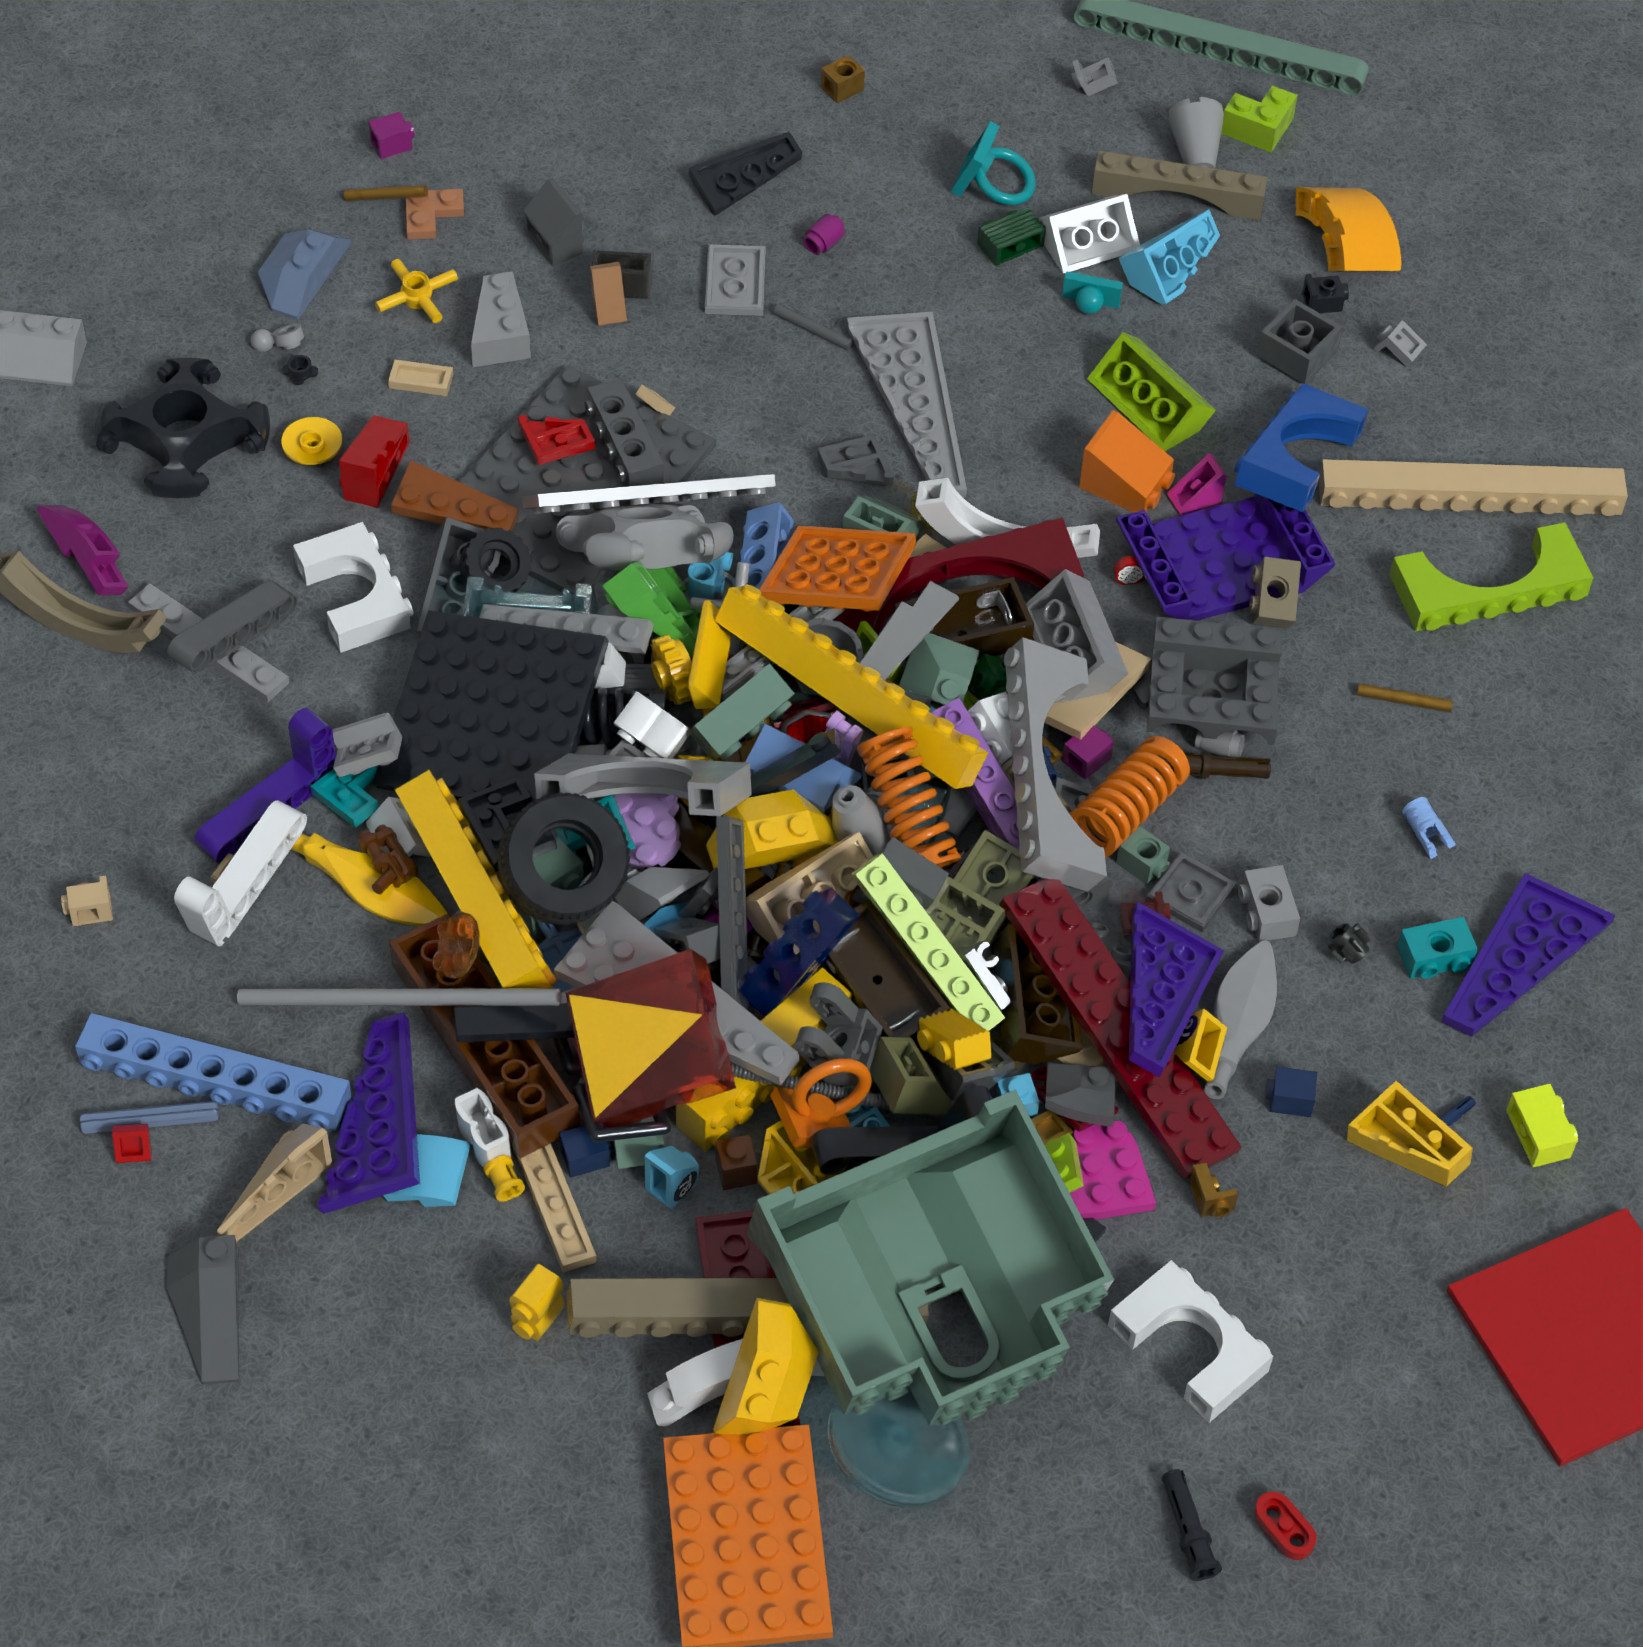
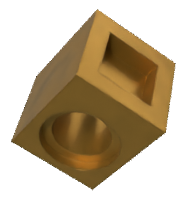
(842, 78)

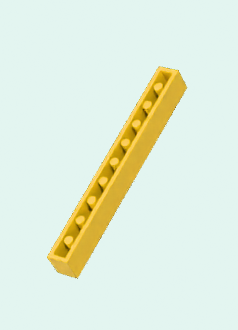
(848, 684)

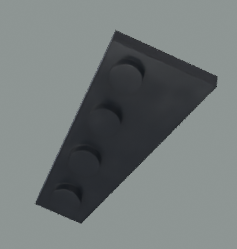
(739, 173)

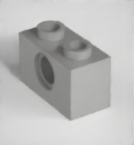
(1270, 887)

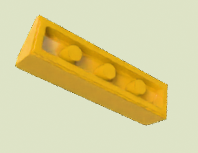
(709, 659)

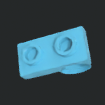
(707, 579)

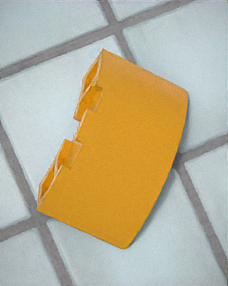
(1355, 228)

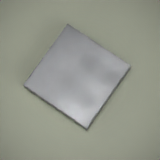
(1193, 891)

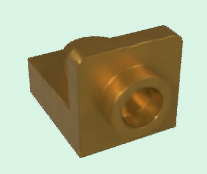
(1207, 1194)

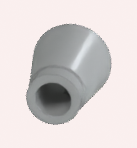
(1226, 745)

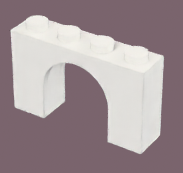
(356, 552)
(1176, 1297)

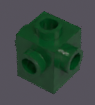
(989, 677)

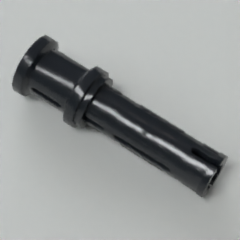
(1194, 1539)

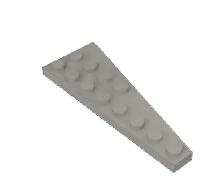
(910, 375)
(622, 943)

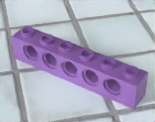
(991, 789)

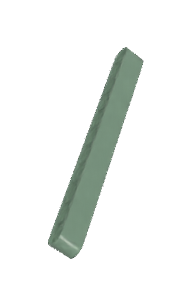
(1224, 44)

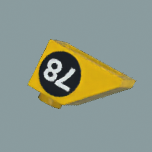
(1202, 1043)

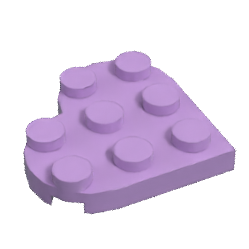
(651, 827)

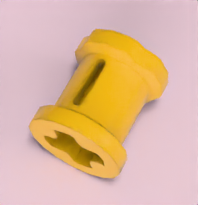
(504, 1178)

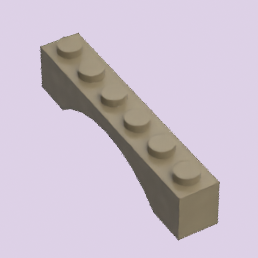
(1232, 191)

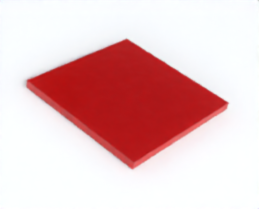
(1567, 1333)

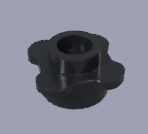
(299, 369)

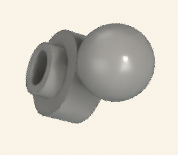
(286, 337)

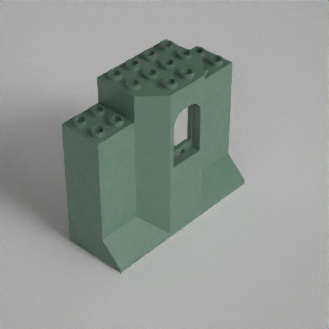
(952, 1211)

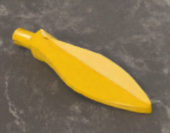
(353, 871)

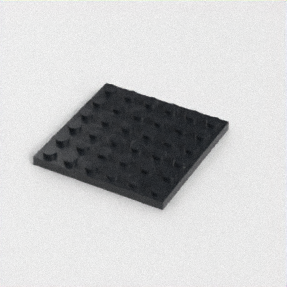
(491, 702)

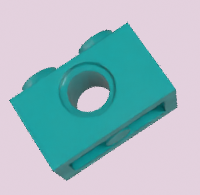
(1419, 946)

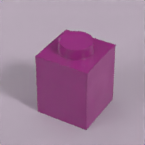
(391, 135)
(1089, 753)

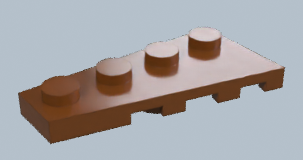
(434, 497)

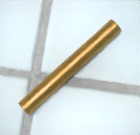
(386, 193)
(1404, 697)

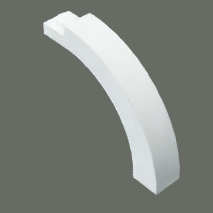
(964, 523)
(697, 1383)

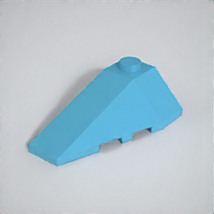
(1166, 260)

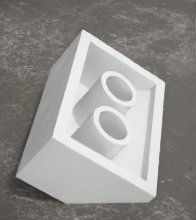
(1090, 233)

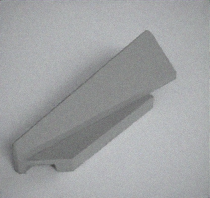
(908, 629)

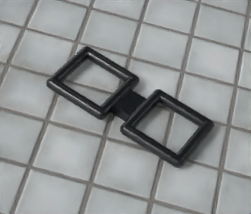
(597, 1134)

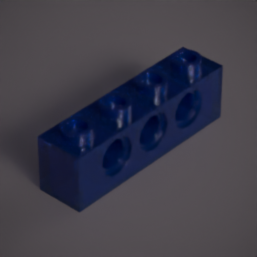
(835, 920)

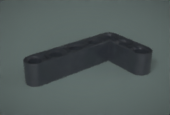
(850, 1147)

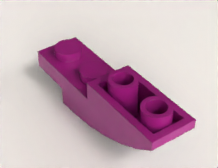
(82, 538)

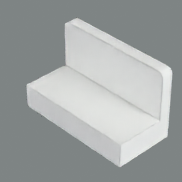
(394, 815)

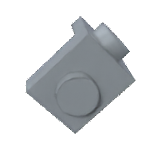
(1094, 77)

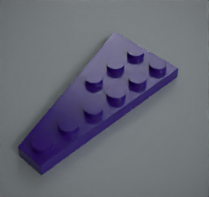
(1527, 943)
(379, 1127)

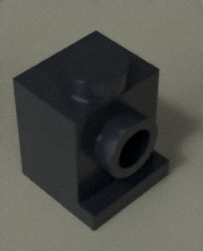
(1325, 293)

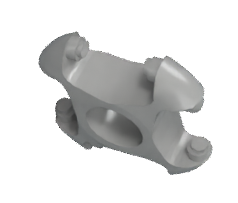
(648, 533)

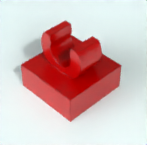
(132, 1143)

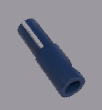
(1457, 1111)

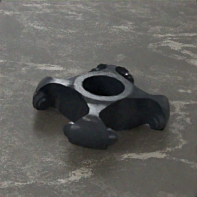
(183, 450)

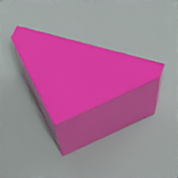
(1199, 487)

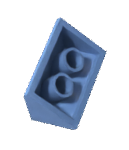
(816, 785)

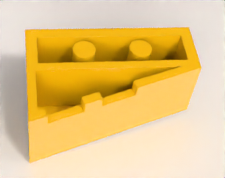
(1410, 1136)

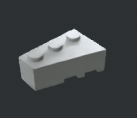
(500, 323)

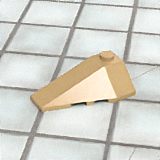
(783, 897)
(288, 1169)

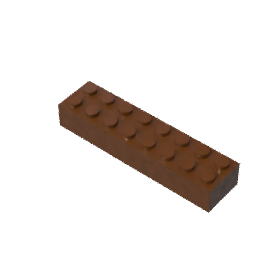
(510, 1072)

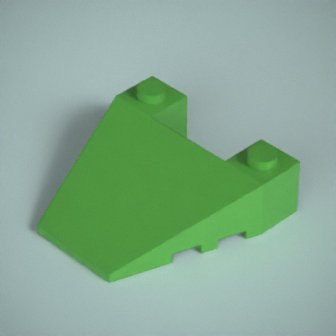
(656, 597)

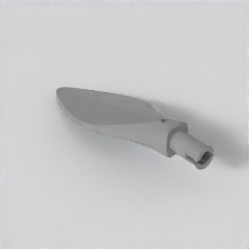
(1245, 1007)

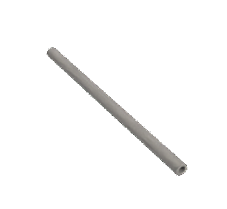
(401, 997)

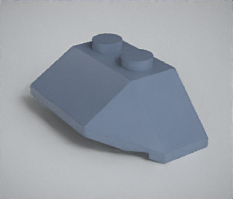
(299, 269)

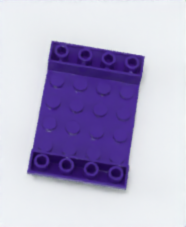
(1206, 558)

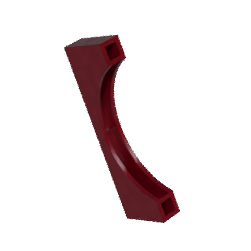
(1027, 554)

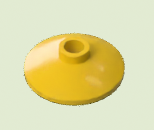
(312, 440)

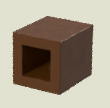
(736, 1162)

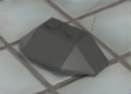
(983, 1073)

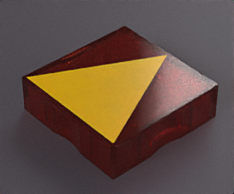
(649, 1039)

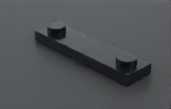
(798, 762)

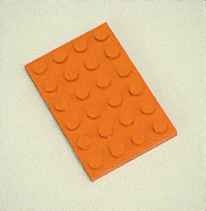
(747, 1538)

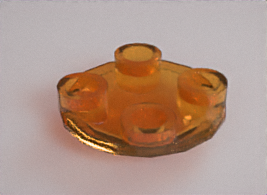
(456, 945)

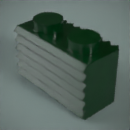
(1011, 235)

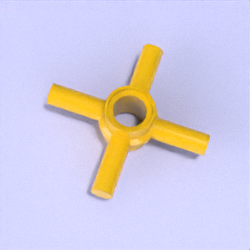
(416, 290)

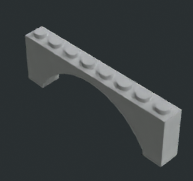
(1048, 836)

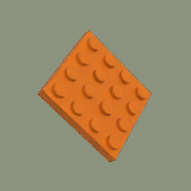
(838, 567)

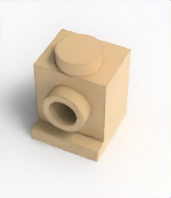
(88, 902)

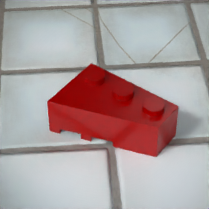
(373, 460)

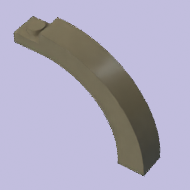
(71, 615)

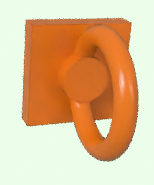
(808, 1113)

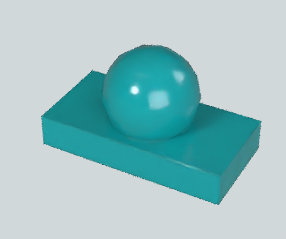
(1091, 292)

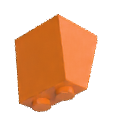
(1125, 466)

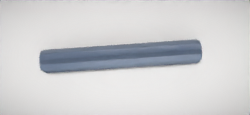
(153, 1116)

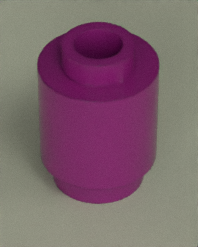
(823, 234)

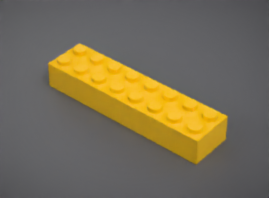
(474, 883)

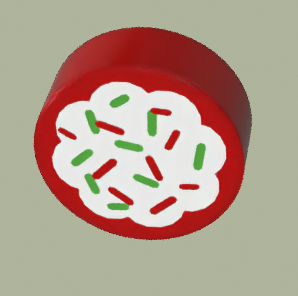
(1128, 571)

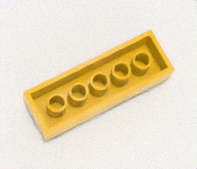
(717, 1115)

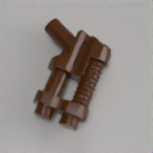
(394, 866)

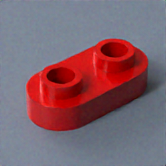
(1287, 1526)

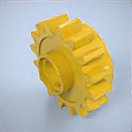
(671, 667)

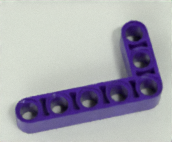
(312, 759)

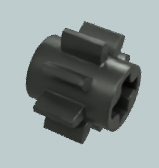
(1349, 943)

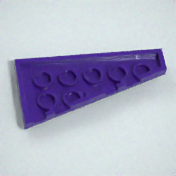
(1166, 984)

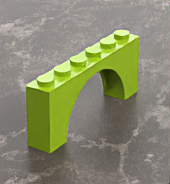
(1438, 600)

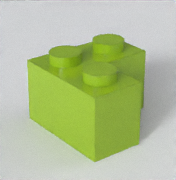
(1260, 122)

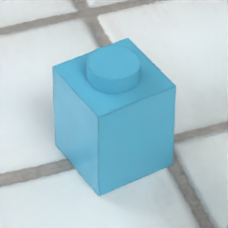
(1025, 1090)

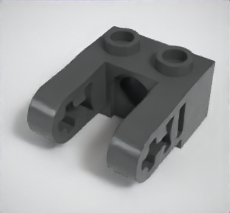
(848, 1033)

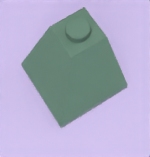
(939, 669)

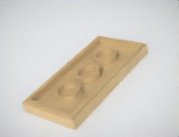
(1080, 715)

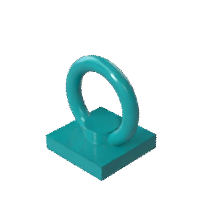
(979, 161)

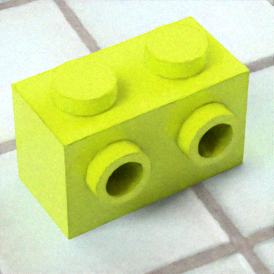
(1542, 1125)

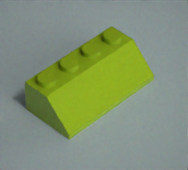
(1150, 392)

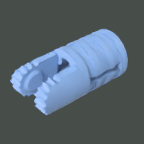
(1426, 824)

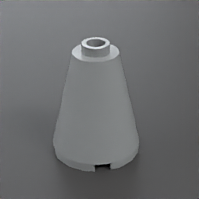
(1197, 130)
(857, 812)

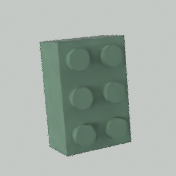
(742, 714)

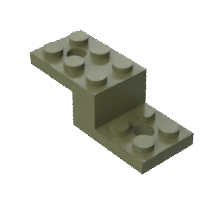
(969, 904)

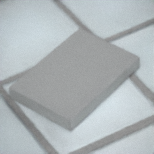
(735, 280)

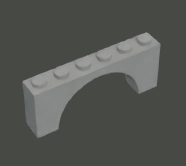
(708, 785)

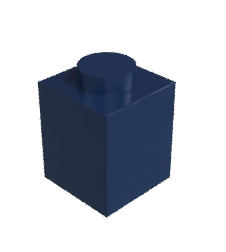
(1292, 1091)
(581, 1153)

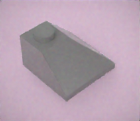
(656, 888)

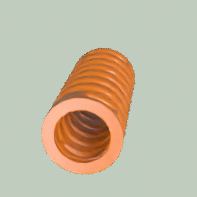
(876, 753)
(1119, 805)

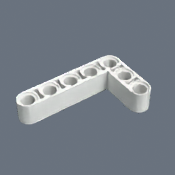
(219, 910)

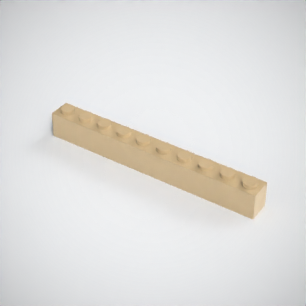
(1472, 487)

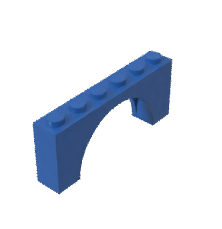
(1307, 415)

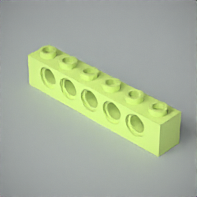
(926, 942)

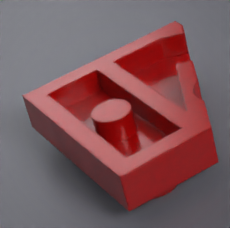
(556, 438)

